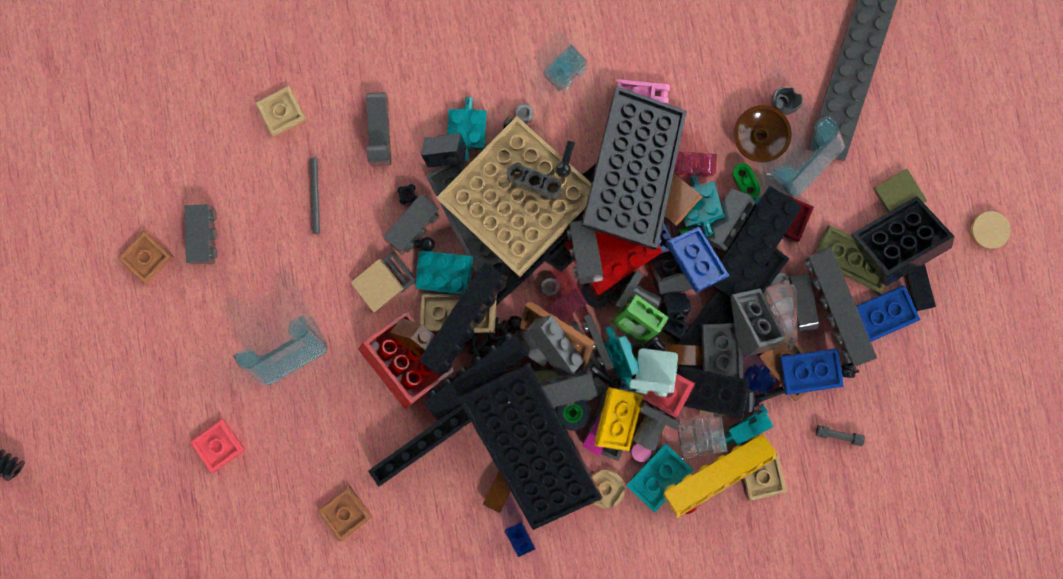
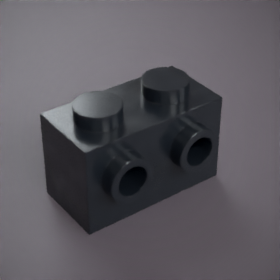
(444, 150)

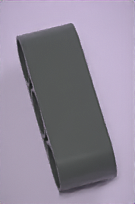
(529, 174)
(806, 307)

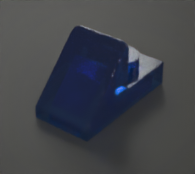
(520, 539)

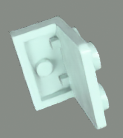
(656, 372)

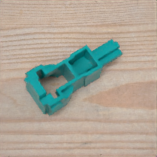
(749, 427)

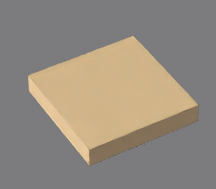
(281, 111)
(377, 285)
(765, 481)

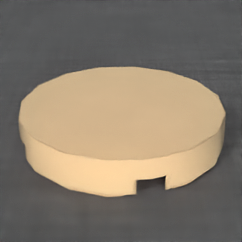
(990, 230)
(611, 488)

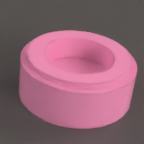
(640, 453)

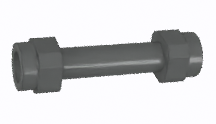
(855, 439)

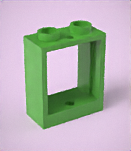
(646, 324)

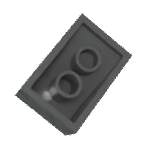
(755, 323)

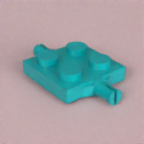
(470, 125)
(706, 209)
(621, 356)

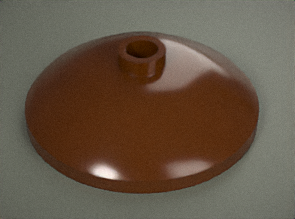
(771, 125)

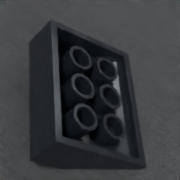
(903, 240)

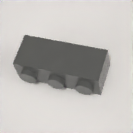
(736, 210)
(412, 224)
(200, 234)
(585, 253)
(555, 345)
(570, 388)

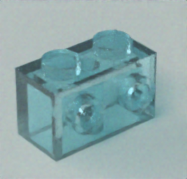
(565, 68)

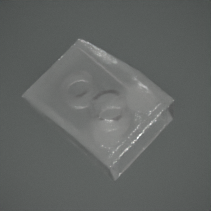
(783, 304)

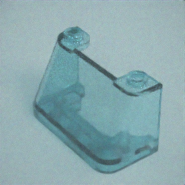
(831, 143)
(304, 347)

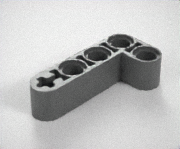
(378, 129)

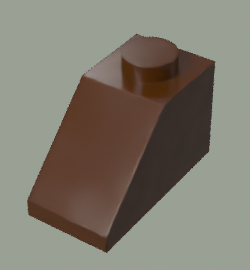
(413, 336)

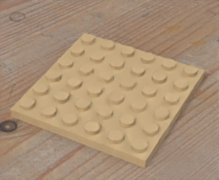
(508, 218)

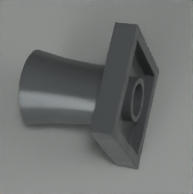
(629, 288)
(653, 425)

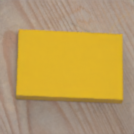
(618, 419)

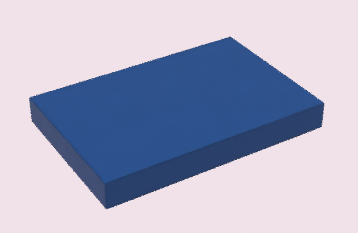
(697, 259)
(887, 313)
(811, 371)

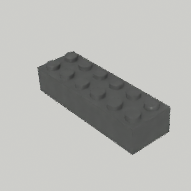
(841, 307)

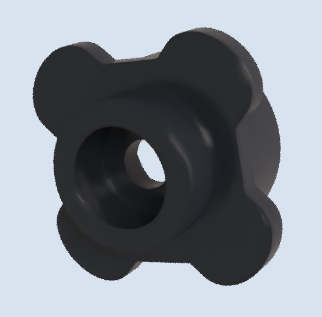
(407, 189)
(849, 370)

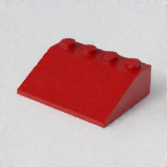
(617, 259)
(399, 366)

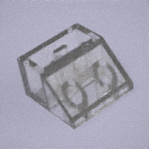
(701, 436)

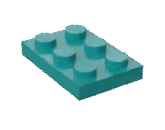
(443, 272)
(656, 475)

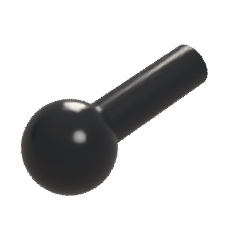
(563, 168)
(425, 244)

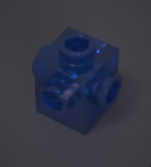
(765, 381)

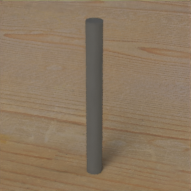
(315, 196)

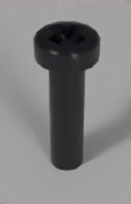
(613, 383)
(772, 393)

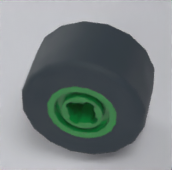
(575, 415)

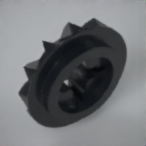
(593, 301)

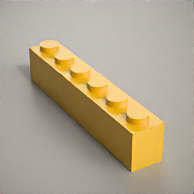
(719, 475)

